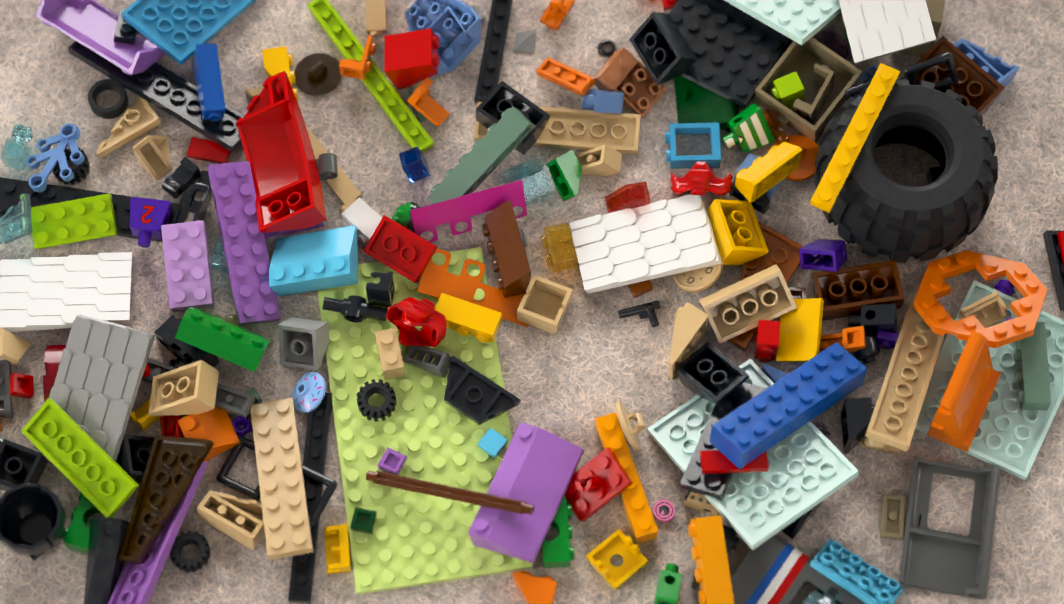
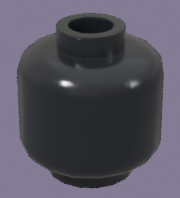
(871, 350)

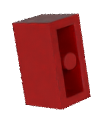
(767, 340)

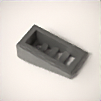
(439, 366)

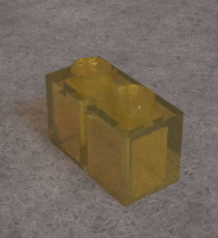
(560, 249)

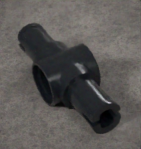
(355, 309)

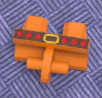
(556, 13)

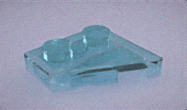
(16, 221)

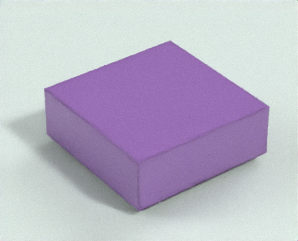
(392, 461)

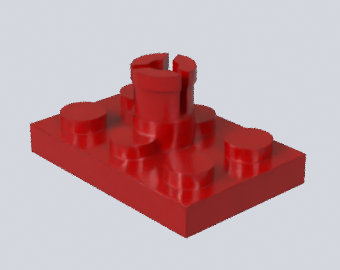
(400, 249)
(596, 484)

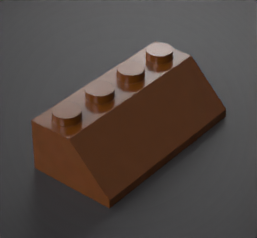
(507, 250)
(858, 286)

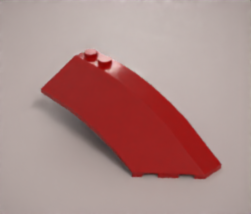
(281, 159)

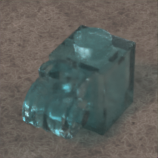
(16, 149)

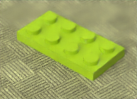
(73, 221)

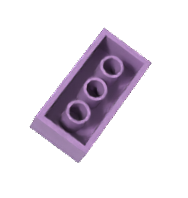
(187, 265)

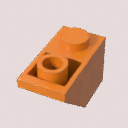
(535, 589)

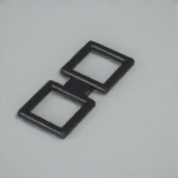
(909, 74)
(255, 494)

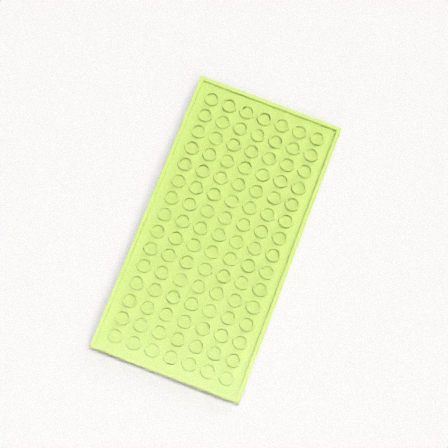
(414, 533)

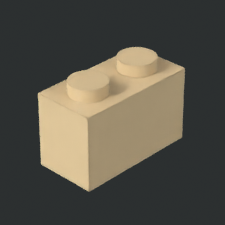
(390, 353)

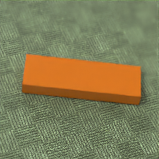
(565, 76)

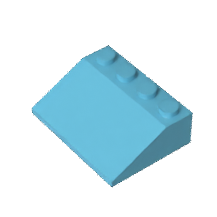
(314, 261)

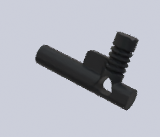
(643, 312)

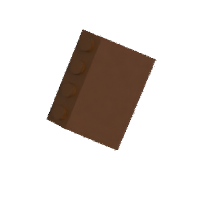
(974, 83)

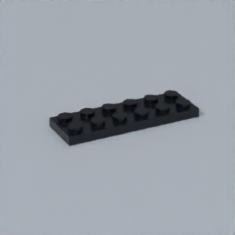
(715, 484)

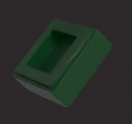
(363, 520)

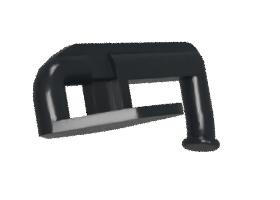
(188, 204)

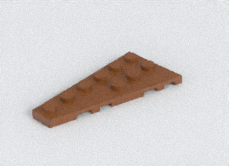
(781, 252)

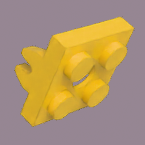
(621, 545)

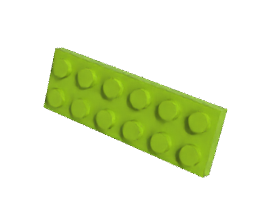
(79, 458)

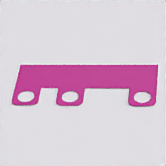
(463, 207)

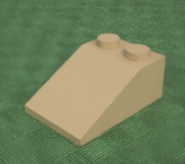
(689, 330)
(184, 390)

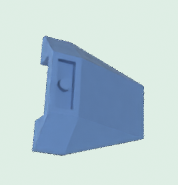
(454, 24)

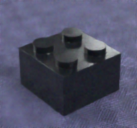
(19, 465)

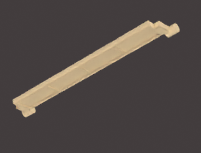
(341, 185)

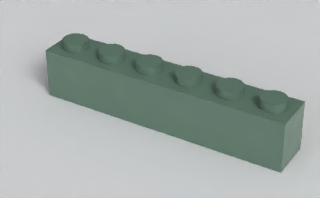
(484, 156)

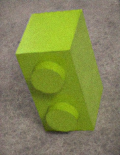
(788, 89)

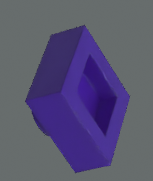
(886, 339)

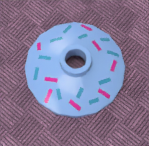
(308, 392)

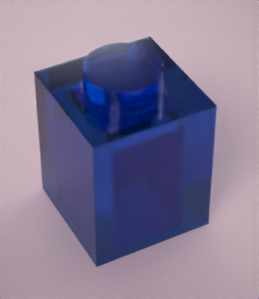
(414, 164)

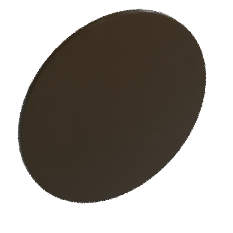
(317, 74)

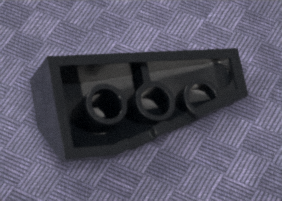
(103, 565)

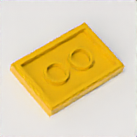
(800, 331)

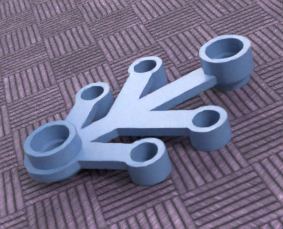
(68, 136)

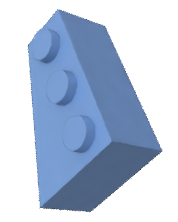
(992, 65)

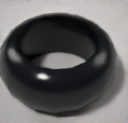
(603, 53)

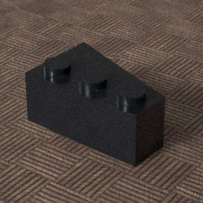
(187, 353)

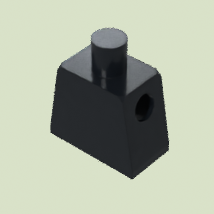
(875, 318)

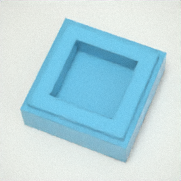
(492, 443)

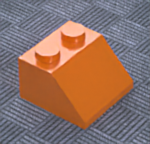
(212, 426)

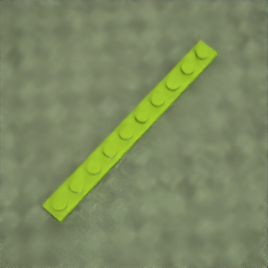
(374, 80)

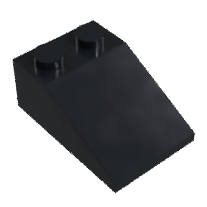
(710, 374)

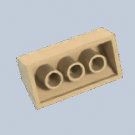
(747, 301)

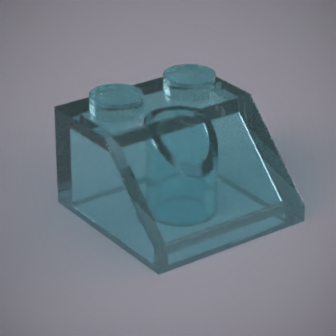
(534, 176)

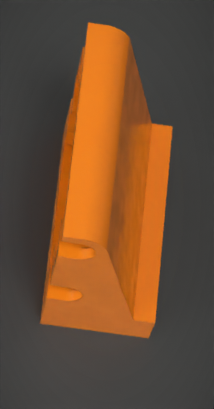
(966, 395)

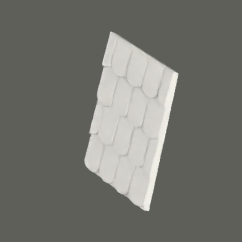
(885, 26)
(644, 243)
(53, 290)

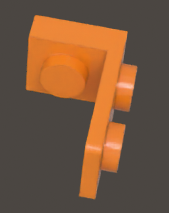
(356, 69)
(426, 105)

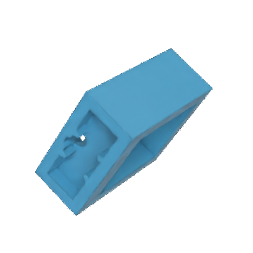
(688, 162)

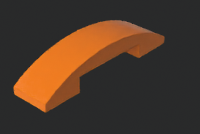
(850, 339)

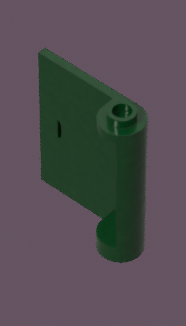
(702, 105)

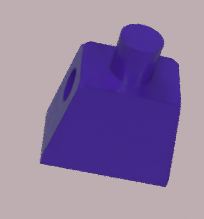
(830, 255)

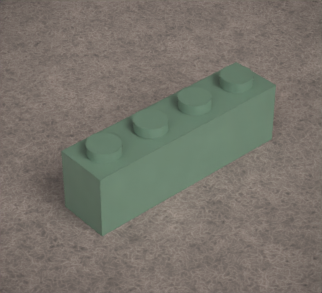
(1033, 370)

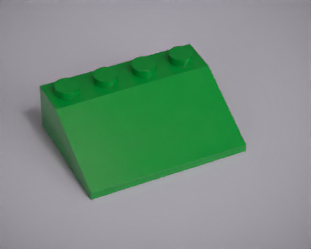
(222, 338)

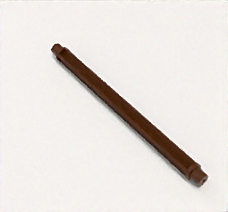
(448, 492)

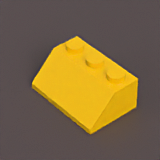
(768, 170)
(736, 231)

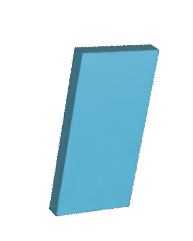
(855, 575)

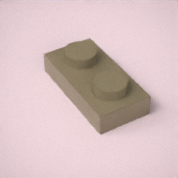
(892, 517)

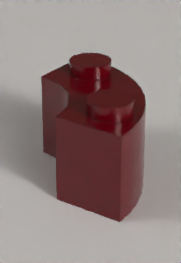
(52, 361)

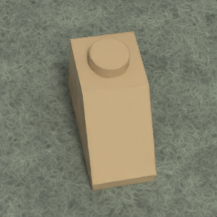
(600, 161)

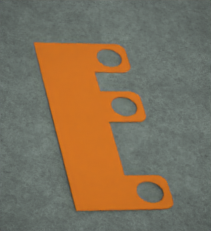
(438, 281)

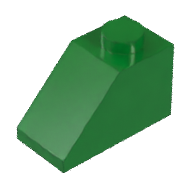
(566, 174)

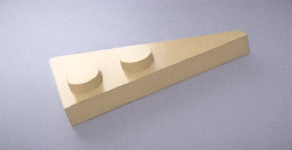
(132, 125)

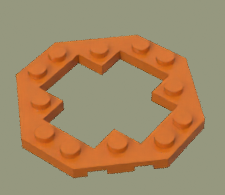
(990, 267)

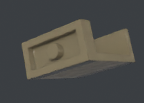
(824, 76)

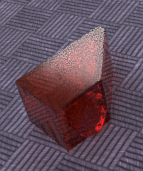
(628, 196)

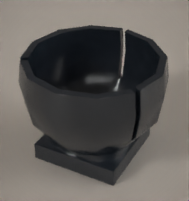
(31, 519)

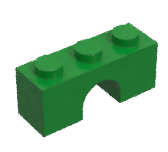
(77, 535)
(557, 552)

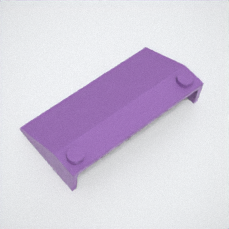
(95, 29)
(534, 471)

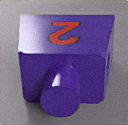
(147, 218)

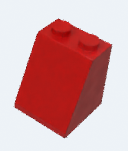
(411, 57)

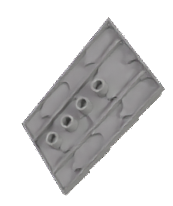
(101, 378)

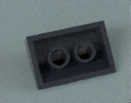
(662, 48)
(506, 97)

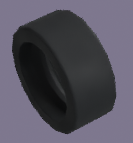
(111, 112)

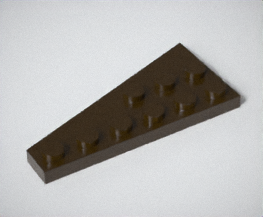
(166, 478)

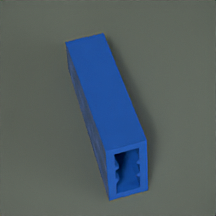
(209, 81)

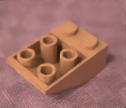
(628, 75)

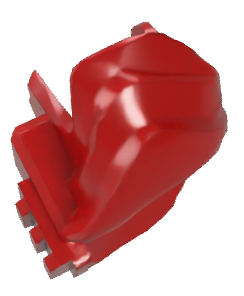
(700, 180)
(414, 313)

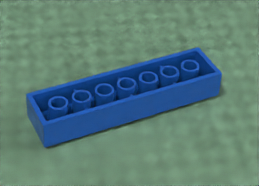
(787, 405)

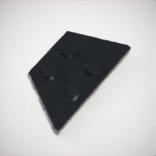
(476, 394)

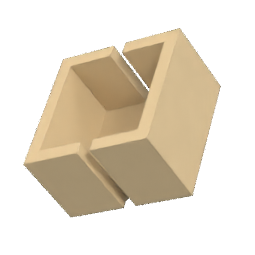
(546, 304)

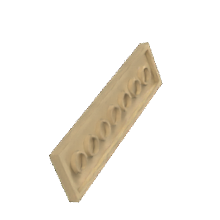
(584, 130)
(905, 382)
(281, 479)

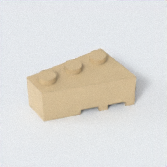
(233, 517)

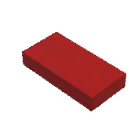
(207, 151)

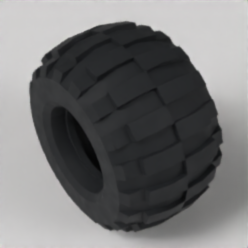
(913, 219)

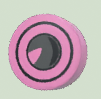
(664, 511)

